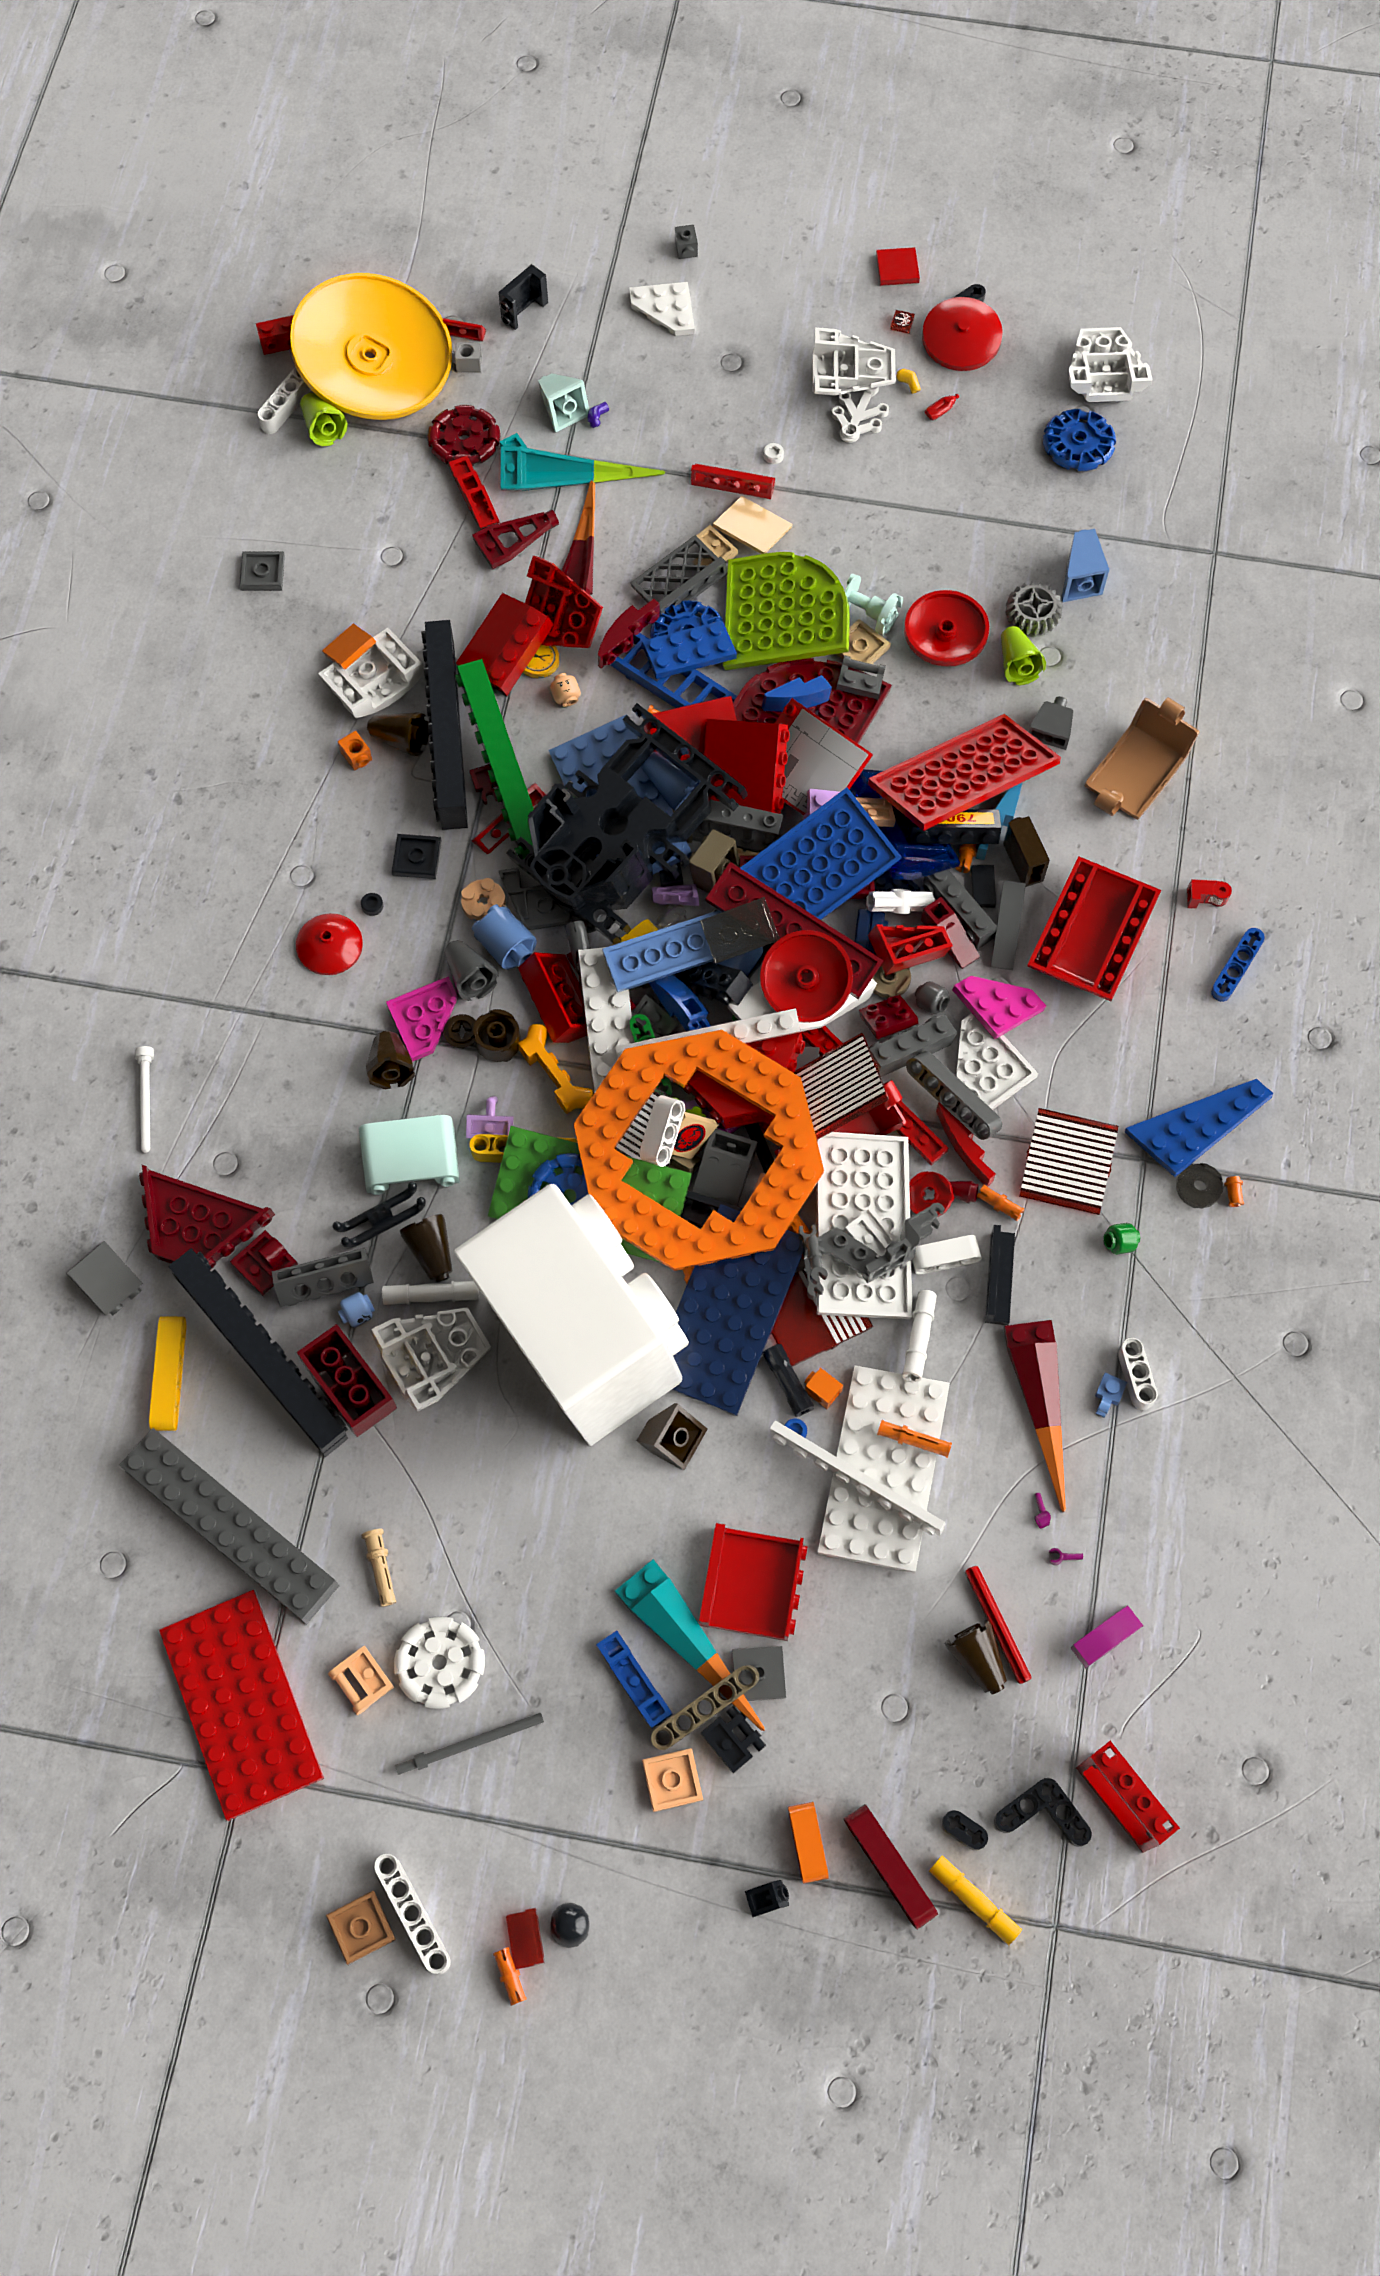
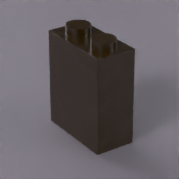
(1026, 851)

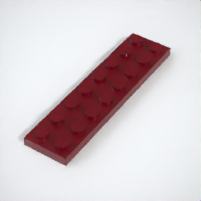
(738, 887)

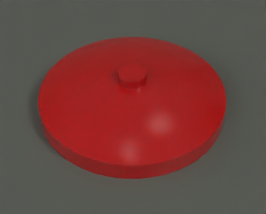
(962, 333)
(946, 628)
(807, 974)

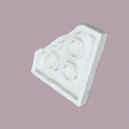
(665, 306)

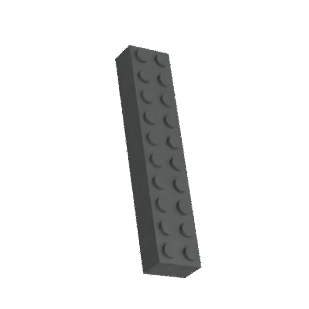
(229, 1525)

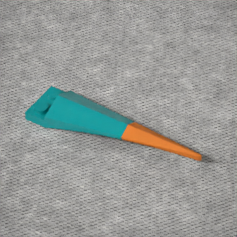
(661, 1608)

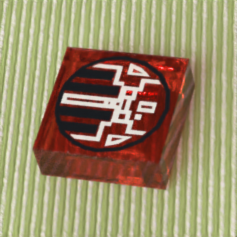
(902, 321)

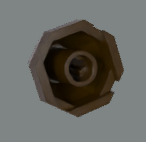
(389, 1062)

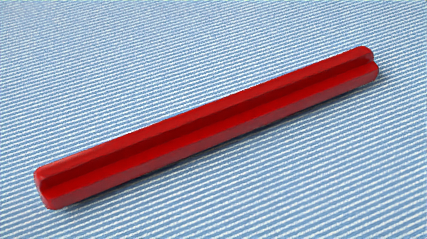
(998, 1625)

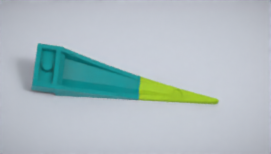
(538, 469)

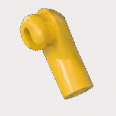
(909, 377)

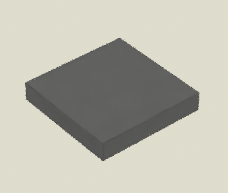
(262, 571)

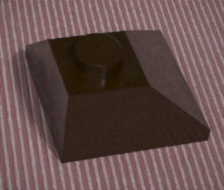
(673, 1435)

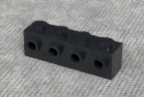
(716, 982)

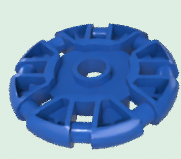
(1077, 450)
(683, 620)
(563, 1181)

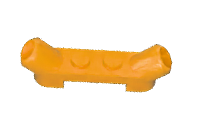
(534, 1050)

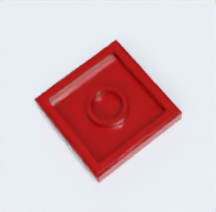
(897, 266)

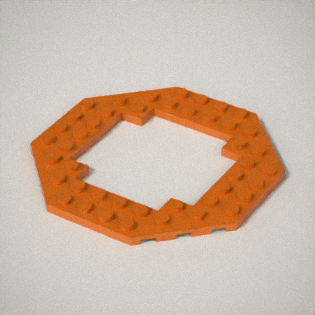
(749, 1076)

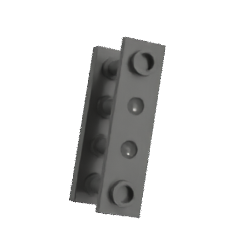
(749, 827)

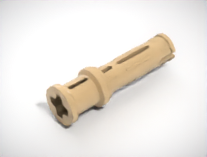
(377, 1555)

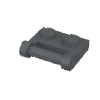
(858, 682)

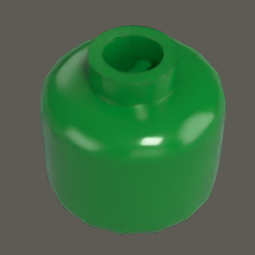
(1121, 1238)

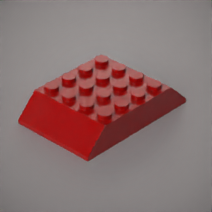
(1094, 928)

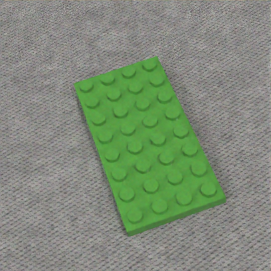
(529, 1149)

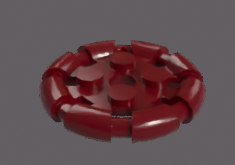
(460, 426)

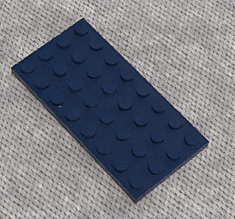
(729, 1319)

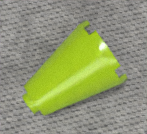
(322, 420)
(1020, 657)

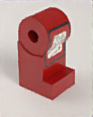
(1207, 892)

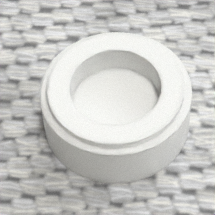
(773, 453)

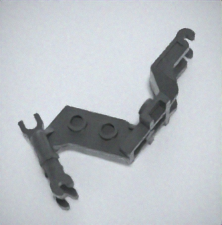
(861, 1257)

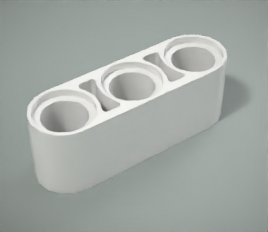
(662, 1130)
(946, 1254)
(1140, 1363)

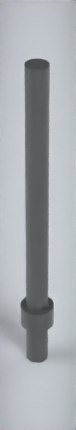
(422, 1760)

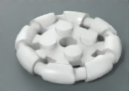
(428, 1651)

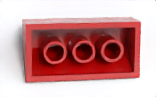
(555, 995)

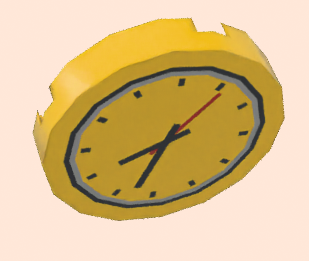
(543, 662)

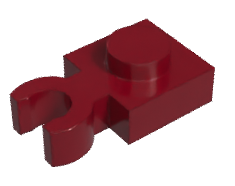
(482, 782)

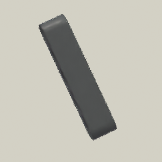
(954, 1095)

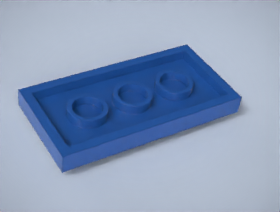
(689, 649)

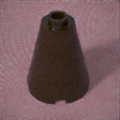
(401, 731)
(430, 1246)
(979, 1656)

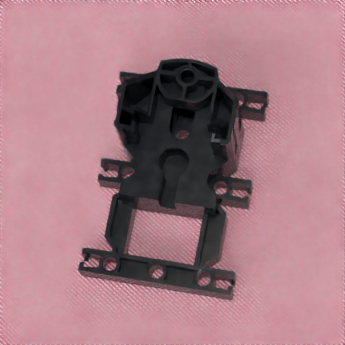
(618, 827)

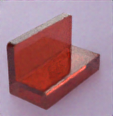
(525, 1939)

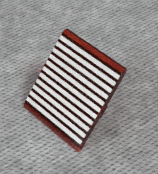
(842, 1085)
(1068, 1161)

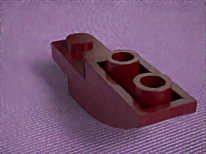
(620, 634)

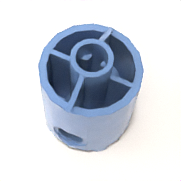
(504, 937)

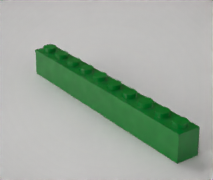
(497, 750)

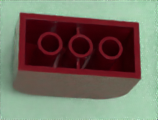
(346, 1380)

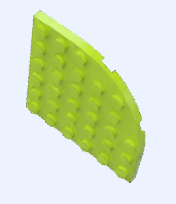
(784, 609)

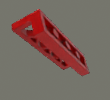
(732, 481)

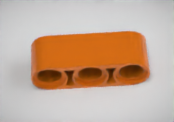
(808, 1842)

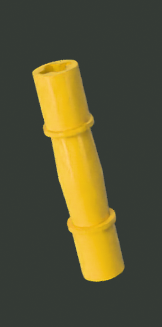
(975, 1900)

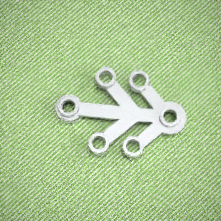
(850, 430)

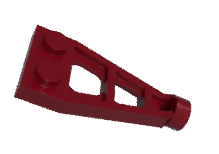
(493, 549)

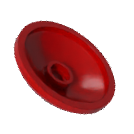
(332, 954)

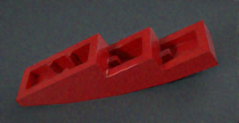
(473, 493)
(964, 1145)

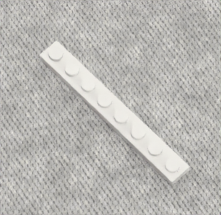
(745, 1030)
(864, 1483)

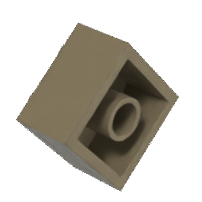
(712, 859)

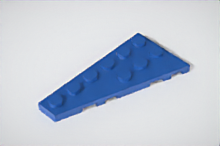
(1191, 1130)

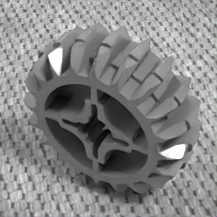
(1030, 604)

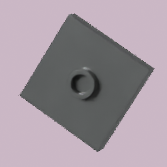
(770, 1668)

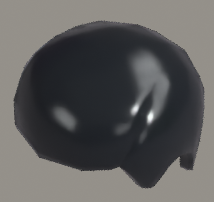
(569, 1925)

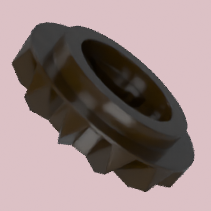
(453, 1025)

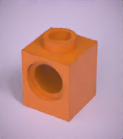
(353, 743)
(823, 1387)

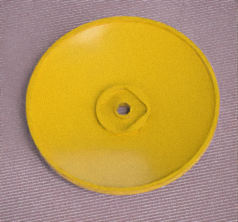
(376, 316)

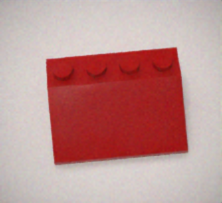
(507, 641)

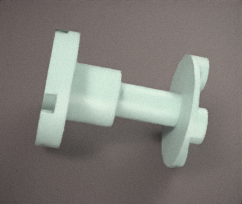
(883, 611)

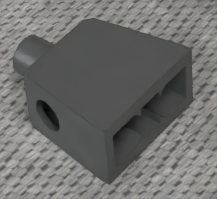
(1053, 723)

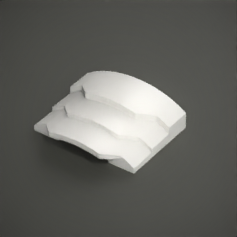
(375, 677)

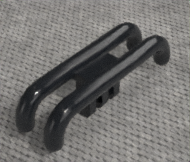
(380, 1217)

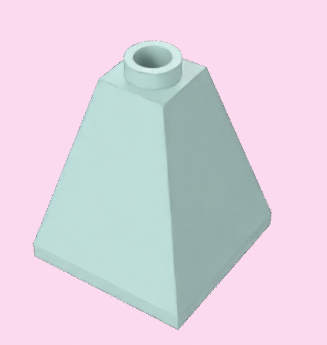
(564, 400)

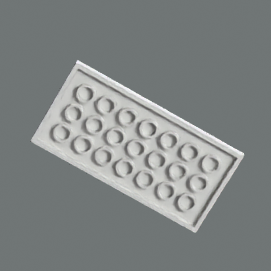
(858, 1176)
(855, 1524)

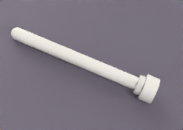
(144, 1056)

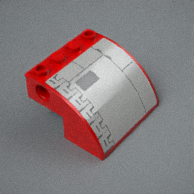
(817, 756)

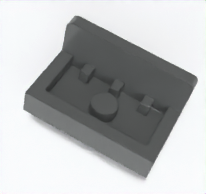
(658, 1016)

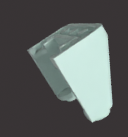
(409, 1152)

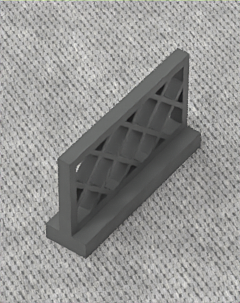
(689, 586)

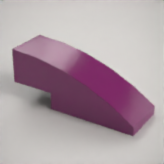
(1106, 1636)

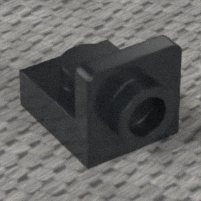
(767, 1898)

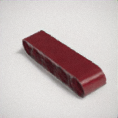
(891, 1867)

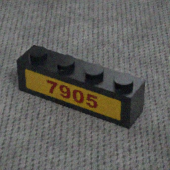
(967, 827)

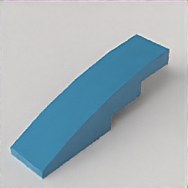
(1007, 810)

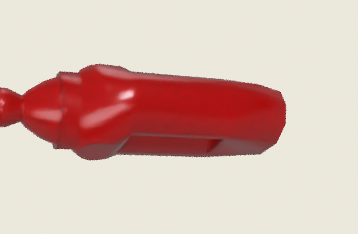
(941, 407)

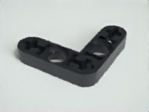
(1040, 1802)

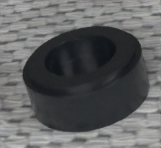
(372, 904)

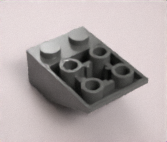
(725, 1167)

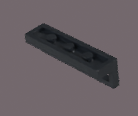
(699, 1208)
(999, 1277)

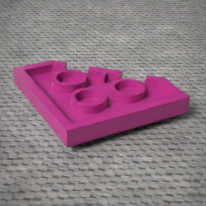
(998, 1004)
(422, 1016)

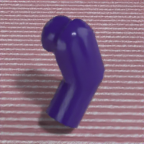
(595, 412)

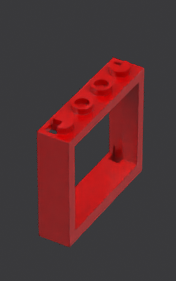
(1127, 1798)

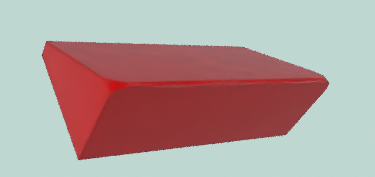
(465, 329)

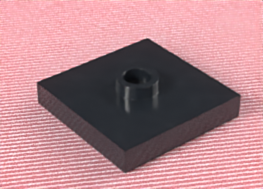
(416, 856)

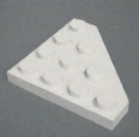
(990, 1065)

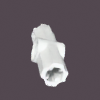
(899, 900)

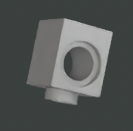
(467, 357)

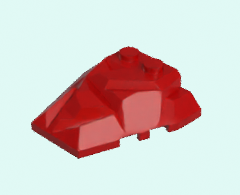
(565, 603)

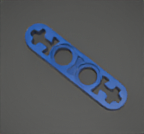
(1237, 964)

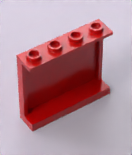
(691, 720)
(752, 756)
(752, 1583)

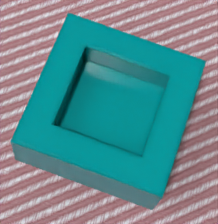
(512, 441)

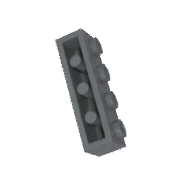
(971, 916)
(898, 1049)

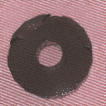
(1193, 1196)

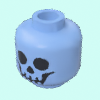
(356, 1309)

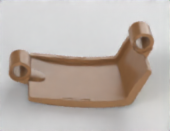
(1143, 759)

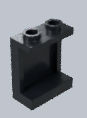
(520, 293)

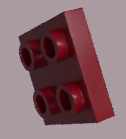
(888, 1016)
(260, 1259)

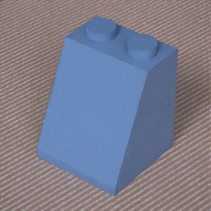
(1086, 567)

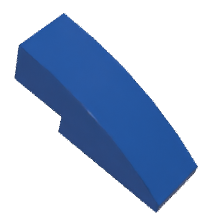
(808, 694)

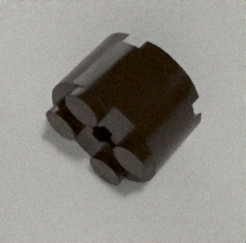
(497, 1035)

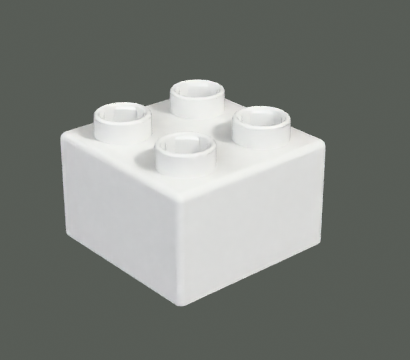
(563, 1299)

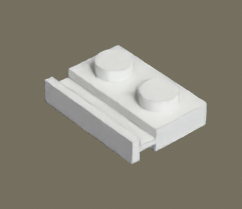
(871, 1232)

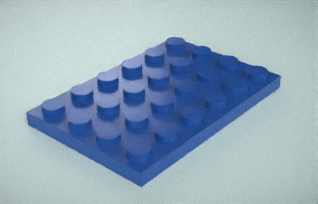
(826, 856)

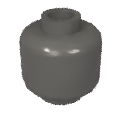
(932, 997)

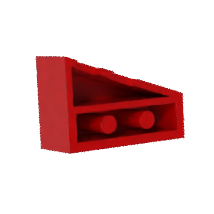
(908, 946)

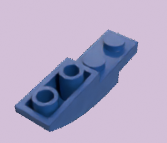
(681, 1002)

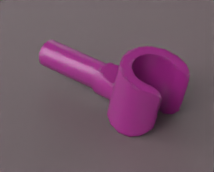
(1042, 1519)
(1064, 1556)

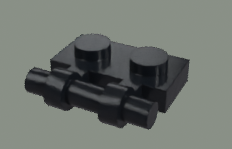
(726, 1743)

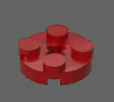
(931, 1181)

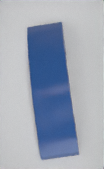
(634, 1680)

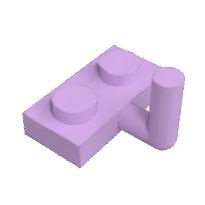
(488, 1123)

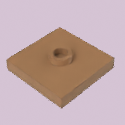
(360, 1927)

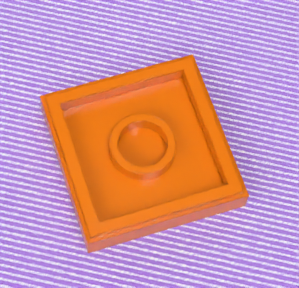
(349, 646)

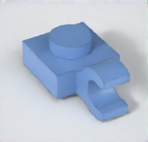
(1109, 1392)

